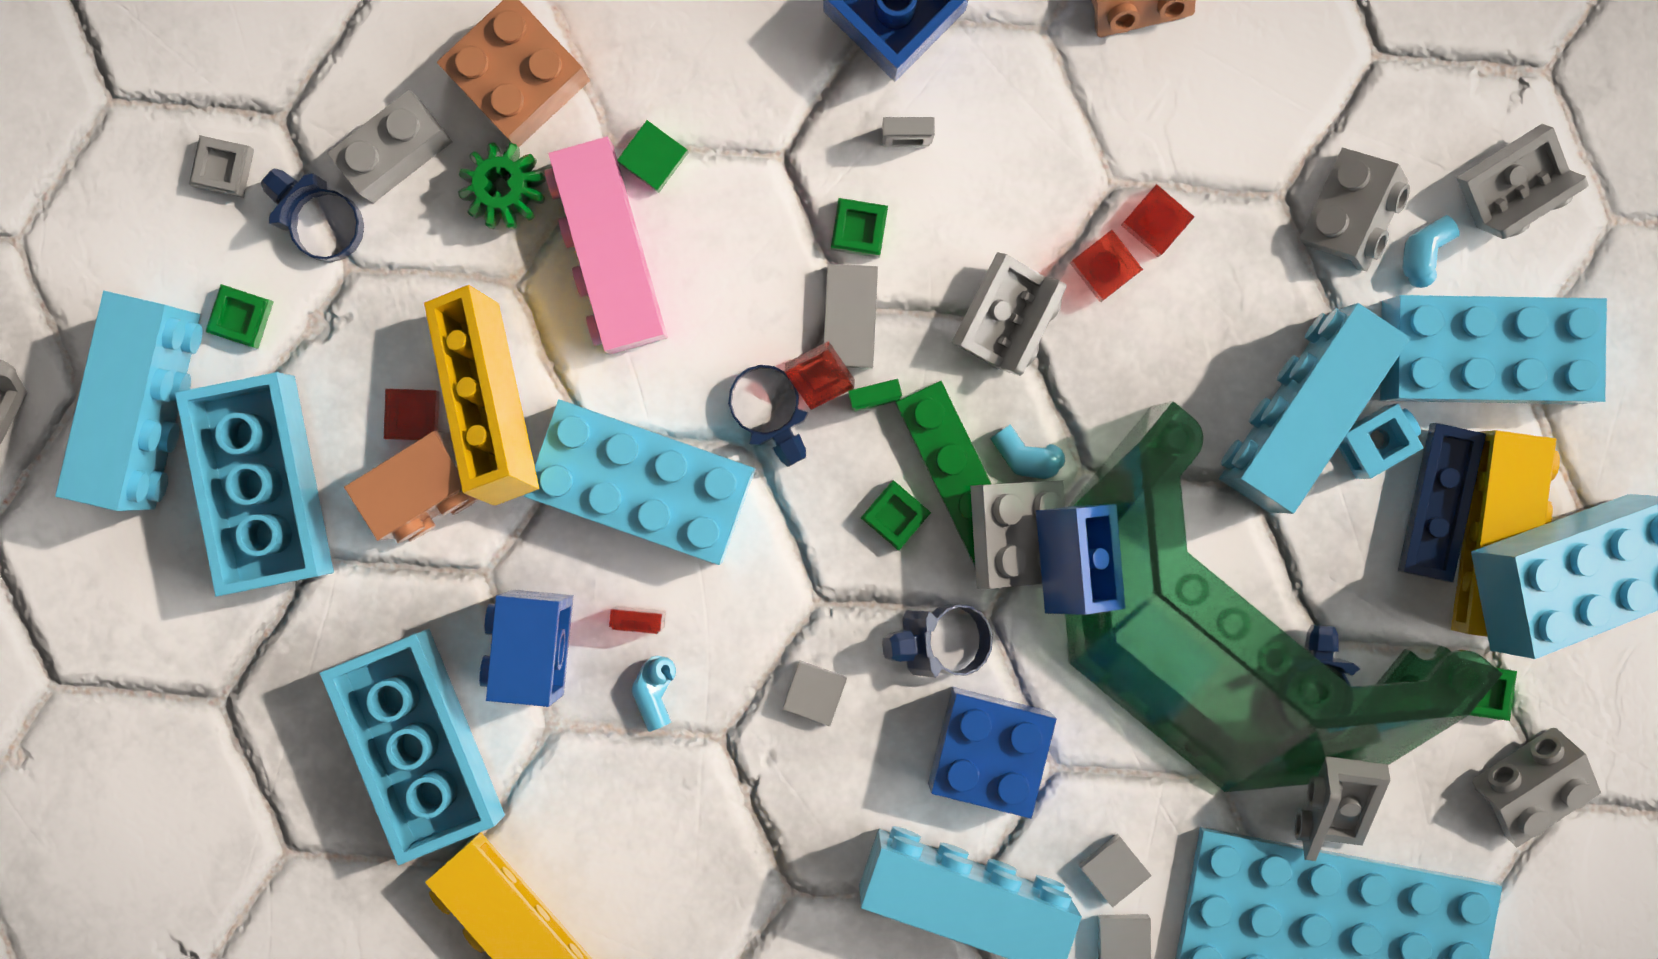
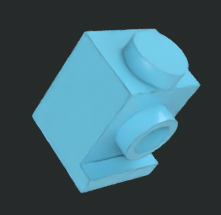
(1400, 441)

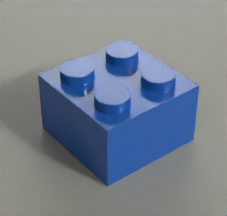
(894, 30)
(527, 647)
(991, 752)

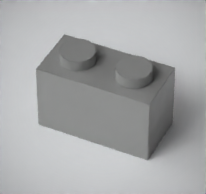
(389, 147)

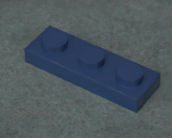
(1441, 502)

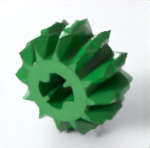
(520, 182)

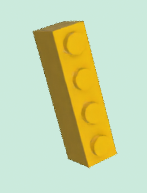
(481, 396)
(1506, 501)
(499, 907)

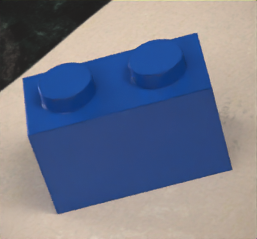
(1080, 559)

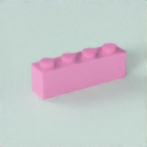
(606, 245)

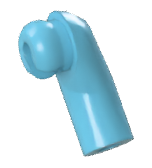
(1422, 251)
(1026, 460)
(649, 689)

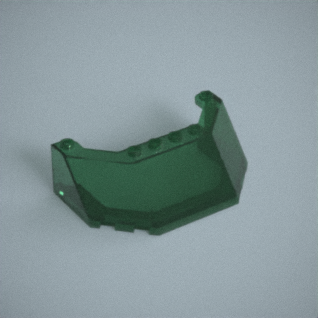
(1219, 672)

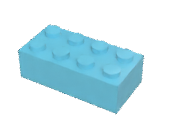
(1498, 349)
(129, 404)
(1312, 407)
(640, 482)
(254, 483)
(1570, 577)
(413, 746)
(967, 899)

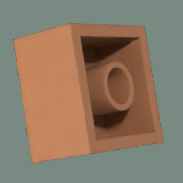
(514, 70)
(411, 490)

